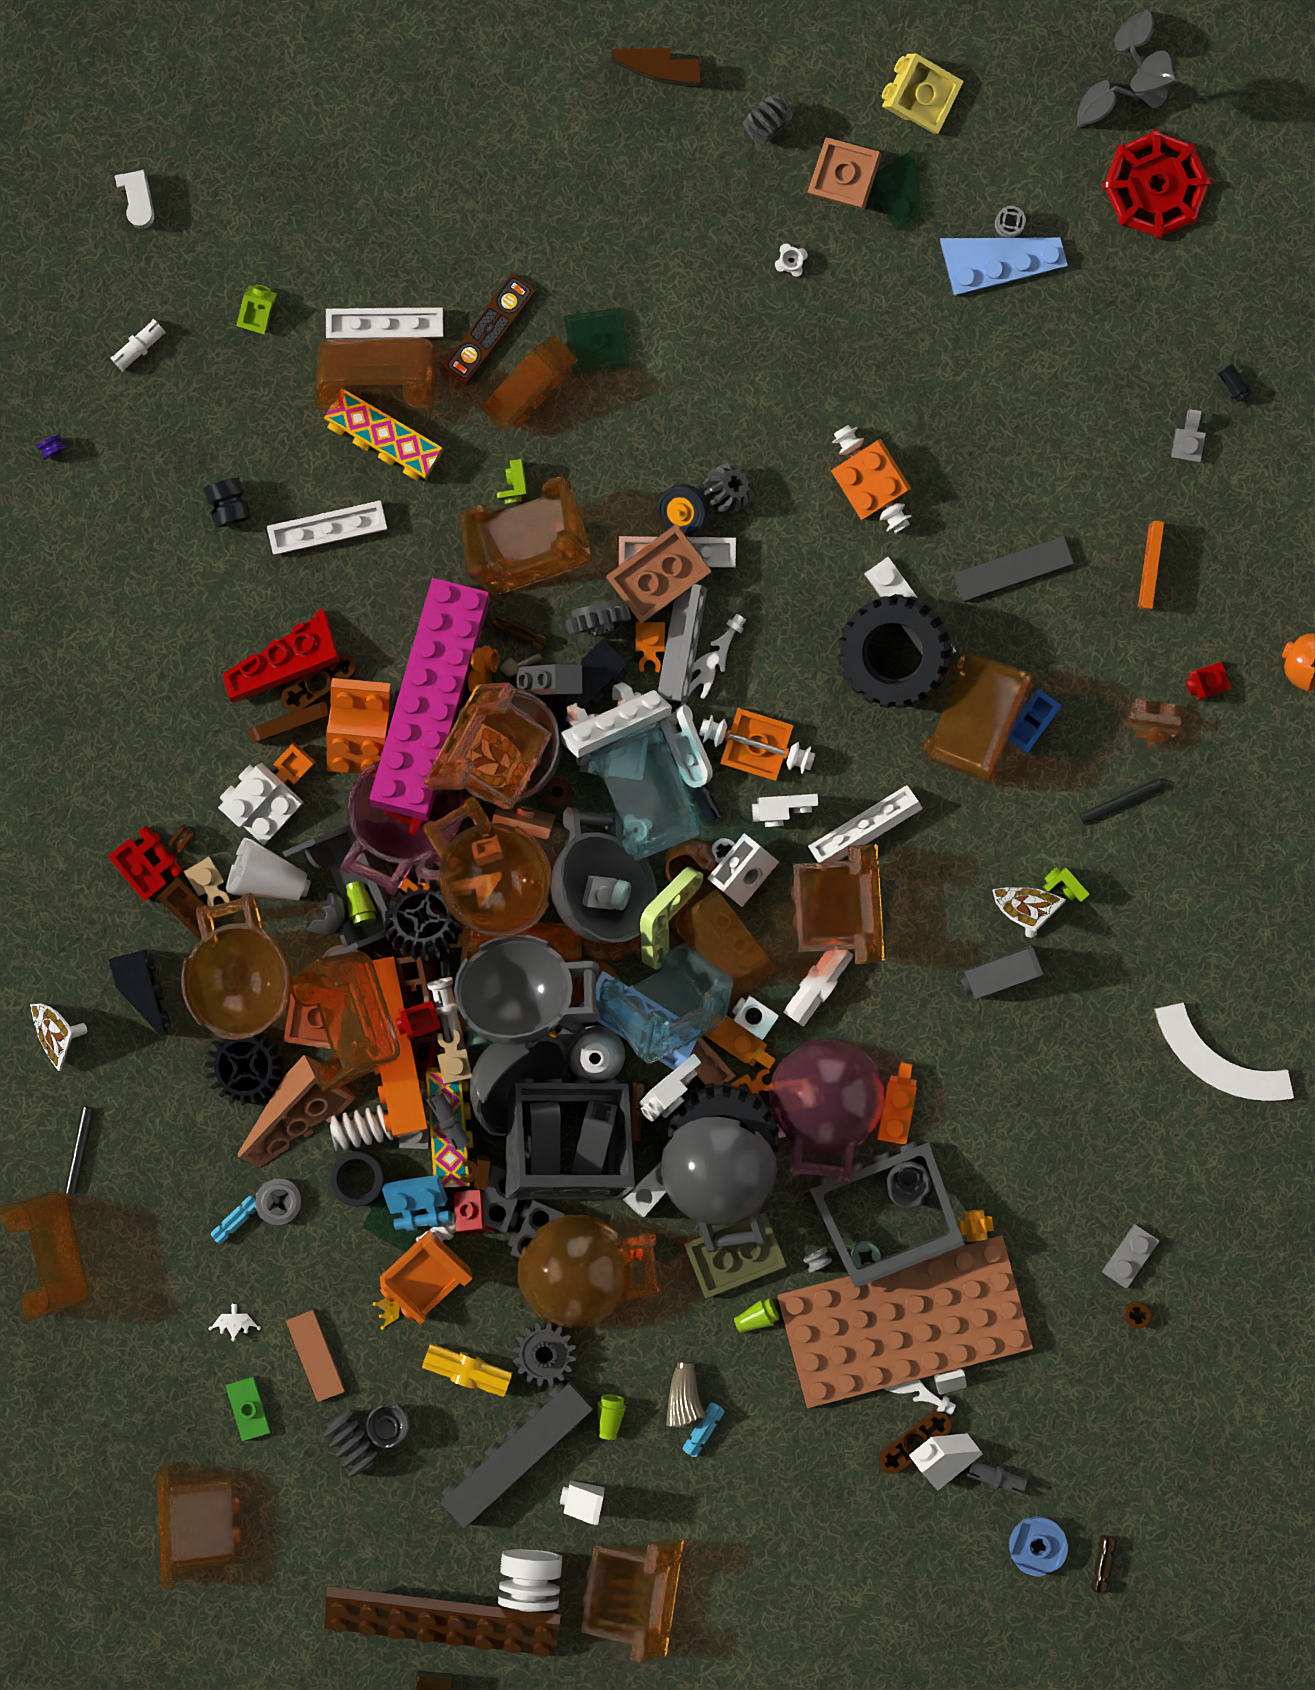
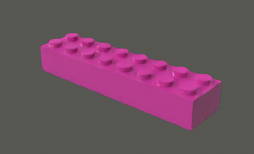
(429, 697)

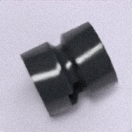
(227, 502)

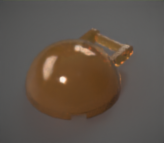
(490, 873)
(236, 973)
(583, 1271)

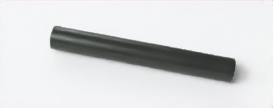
(1121, 801)
(79, 1150)

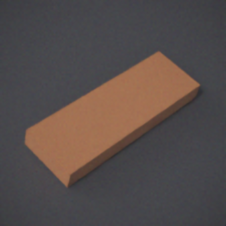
(315, 1355)

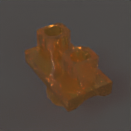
(1150, 725)

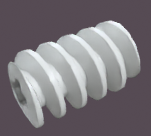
(359, 1128)

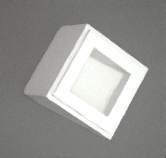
(950, 1381)

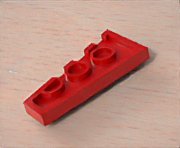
(293, 656)

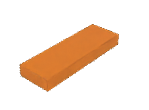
(1150, 565)

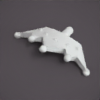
(234, 1322)

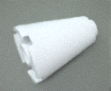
(265, 874)
(605, 1043)

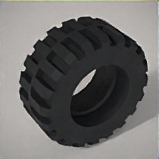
(866, 678)
(728, 1101)

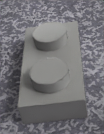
(1130, 1256)

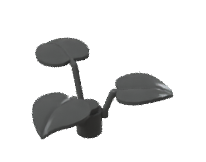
(1148, 82)

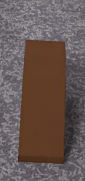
(657, 66)

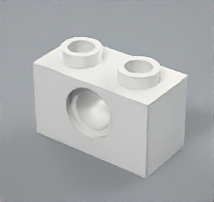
(743, 870)

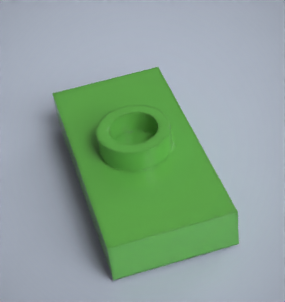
(248, 1408)

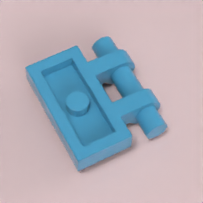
(414, 1195)

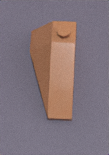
(293, 1111)

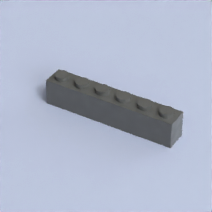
(516, 1454)

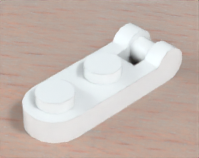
(687, 747)

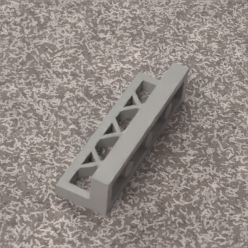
(682, 644)

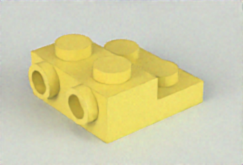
(921, 92)

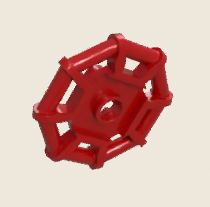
(1150, 199)

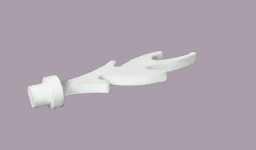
(708, 662)
(925, 1395)

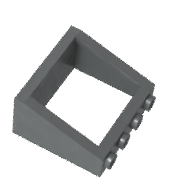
(569, 1187)

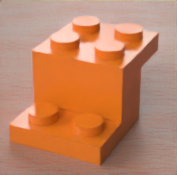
(357, 724)

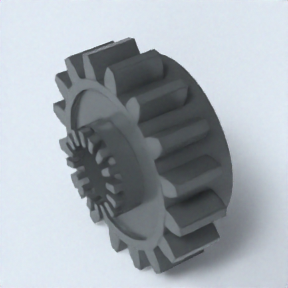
(597, 618)
(539, 1338)

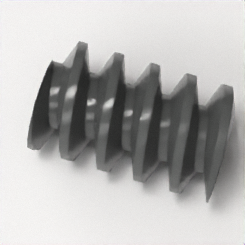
(350, 1443)

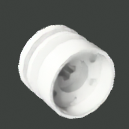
(529, 1586)

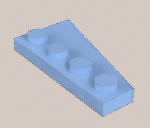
(995, 261)

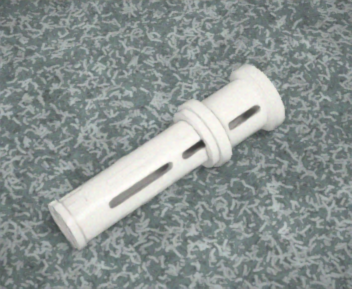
(447, 1008)

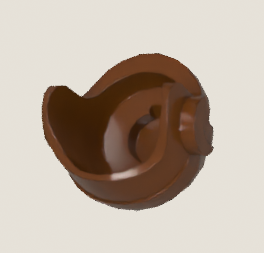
(690, 853)

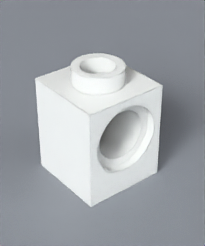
(763, 1026)

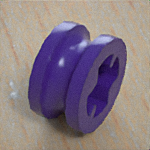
(51, 447)

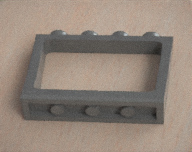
(905, 1258)

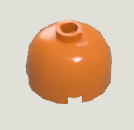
(1301, 662)

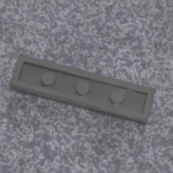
(1013, 568)

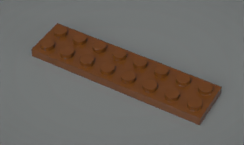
(441, 1621)

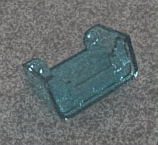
(647, 791)
(670, 1006)

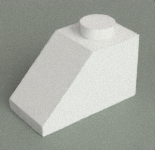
(945, 1457)
(583, 1501)

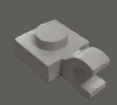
(1188, 442)

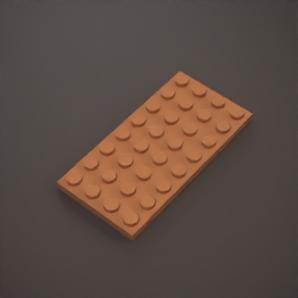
(906, 1324)

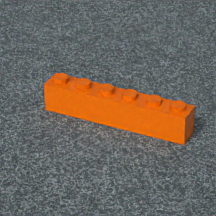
(400, 1078)

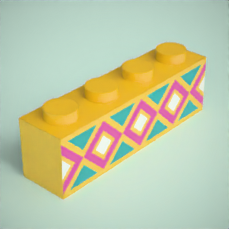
(384, 434)
(446, 1161)

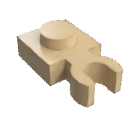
(205, 879)
(454, 1062)

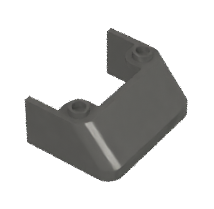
(330, 851)

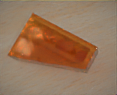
(529, 384)

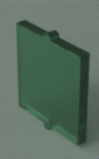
(381, 1224)

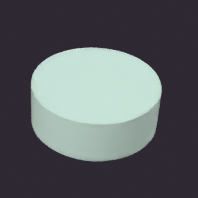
(621, 895)

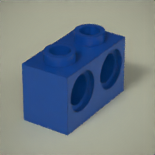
(1033, 721)

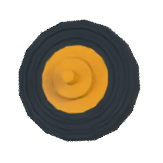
(683, 506)

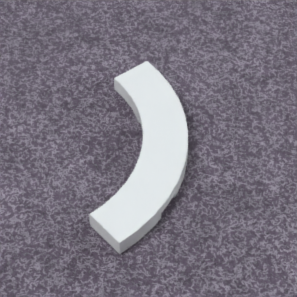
(1213, 1068)

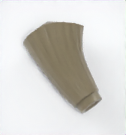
(683, 1403)

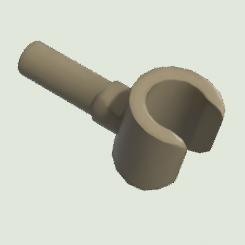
(509, 668)

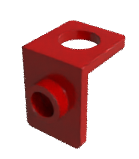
(470, 1213)

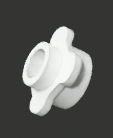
(797, 254)

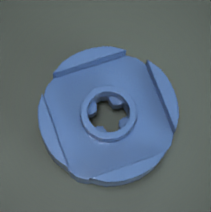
(1053, 1538)

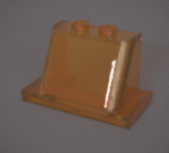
(490, 748)
(840, 905)
(720, 937)
(195, 1522)
(633, 1596)

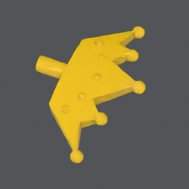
(391, 1311)

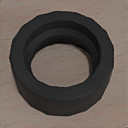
(336, 1178)

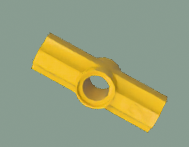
(467, 1370)

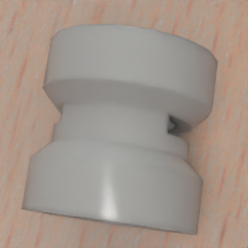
(1006, 226)

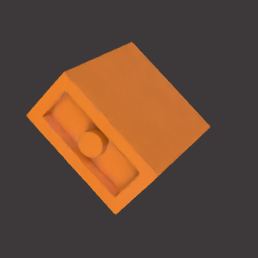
(424, 1277)

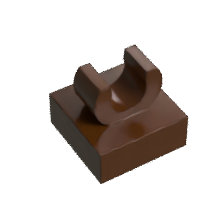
(480, 1171)

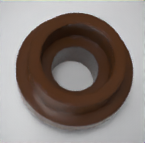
(567, 792)

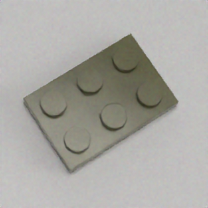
(736, 1263)

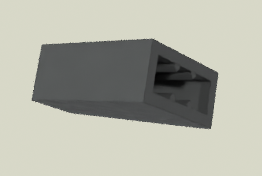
(1001, 972)
(594, 1138)

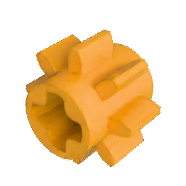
(975, 1225)

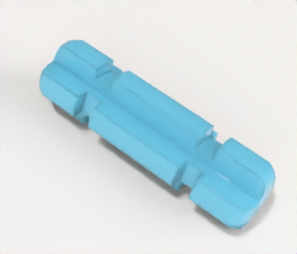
(234, 1220)
(703, 1430)

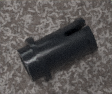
(1235, 383)
(706, 803)

